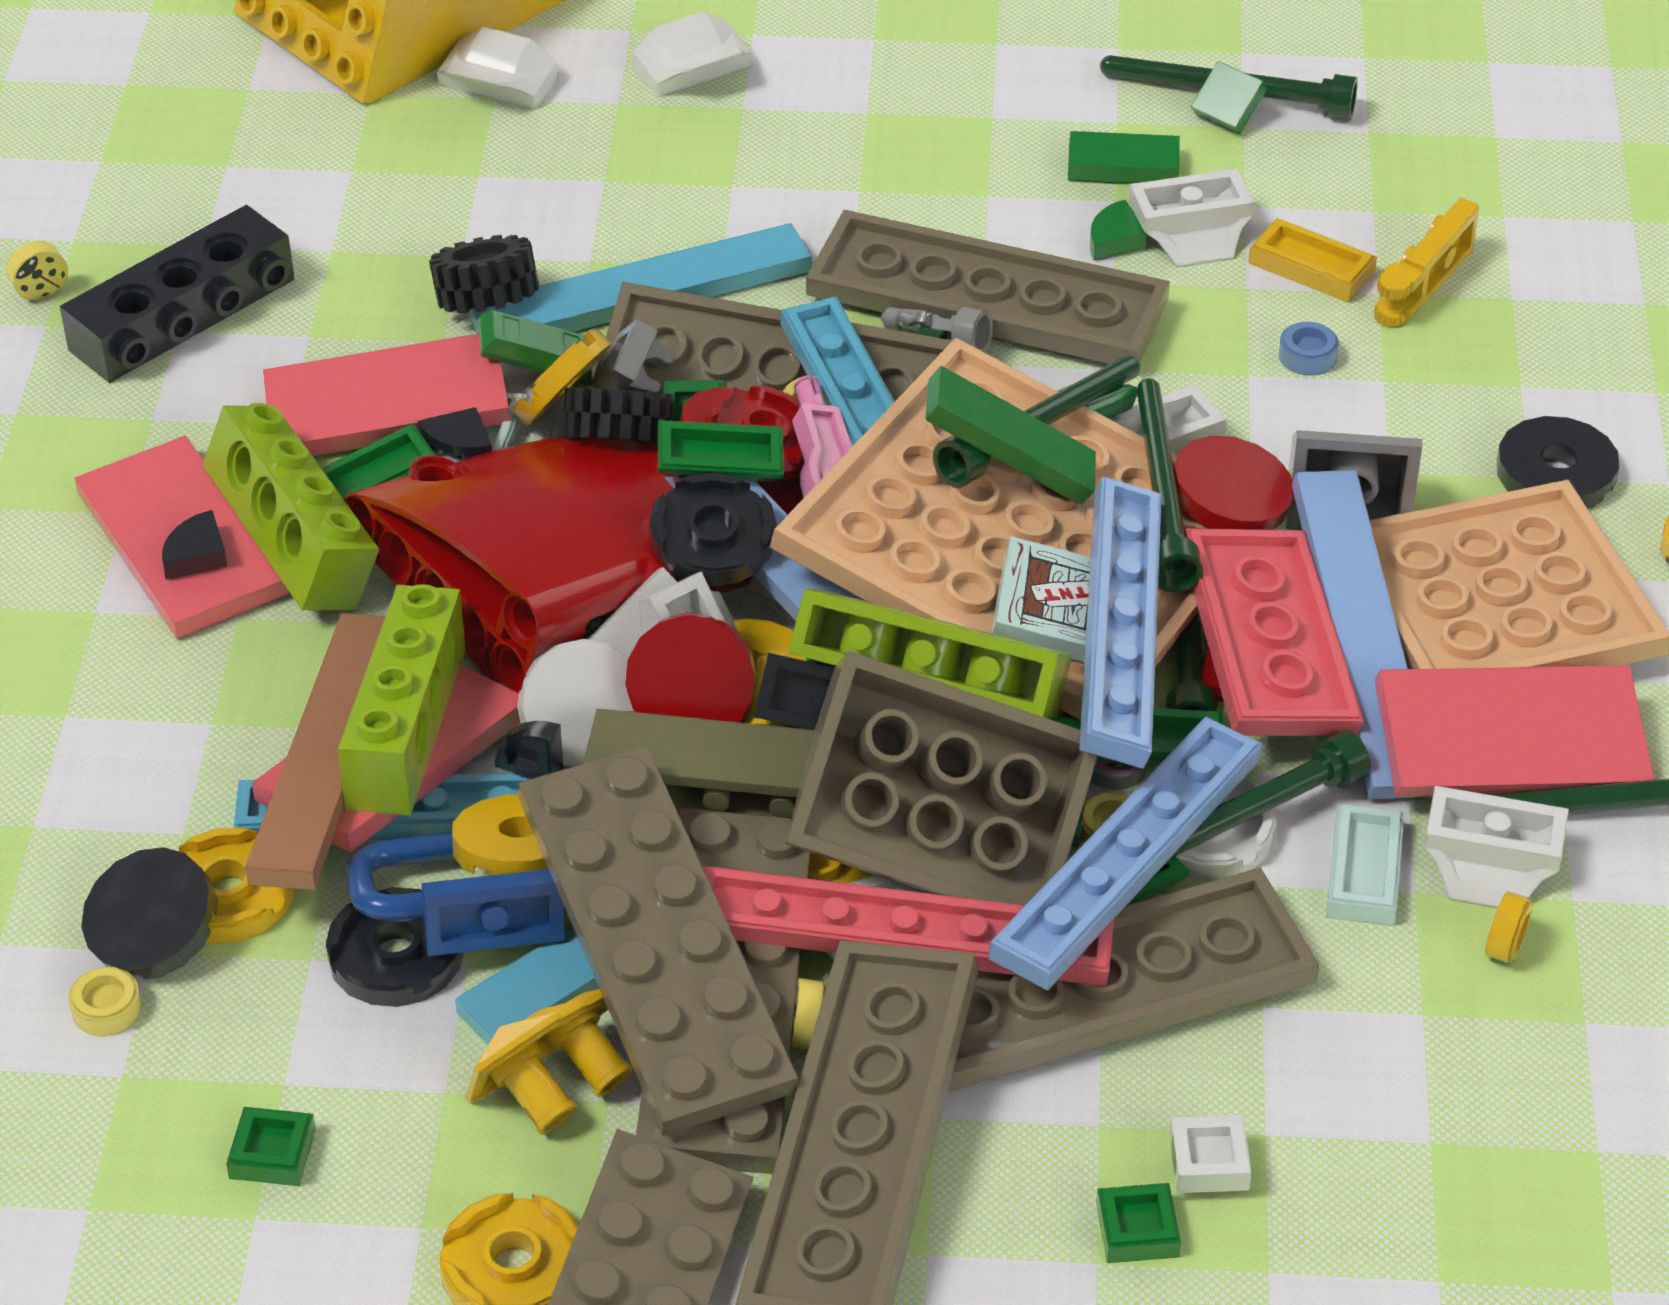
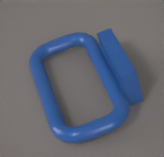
(458, 912)

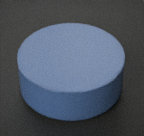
(1308, 348)

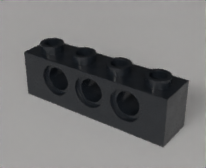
(177, 293)

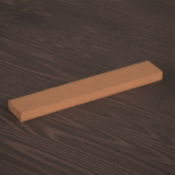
(309, 788)

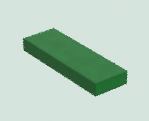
(1010, 435)

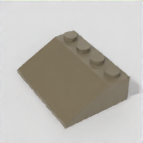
(938, 786)

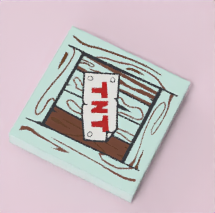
(1043, 597)

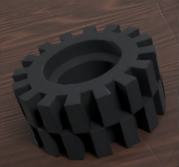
(484, 273)
(615, 414)

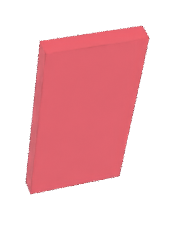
(372, 394)
(139, 507)
(1272, 634)
(473, 720)
(1511, 728)

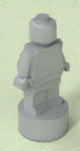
(968, 325)

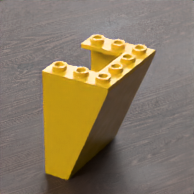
(380, 44)

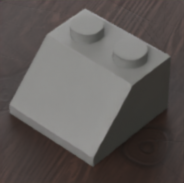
(1384, 467)

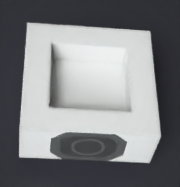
(1210, 1154)

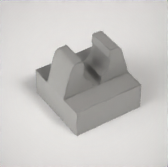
(625, 359)

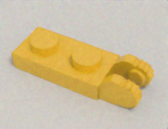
(1426, 266)

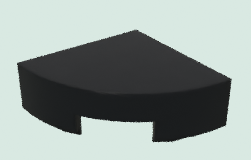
(456, 433)
(193, 547)
(532, 750)

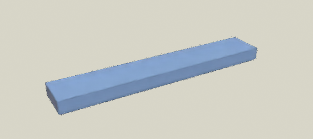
(1357, 597)
(1121, 624)
(1124, 853)

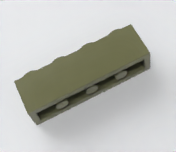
(711, 761)

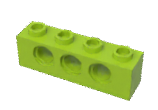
(290, 508)
(953, 654)
(402, 700)

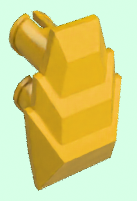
(519, 1047)

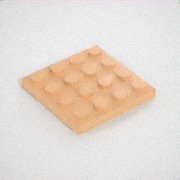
(1513, 585)

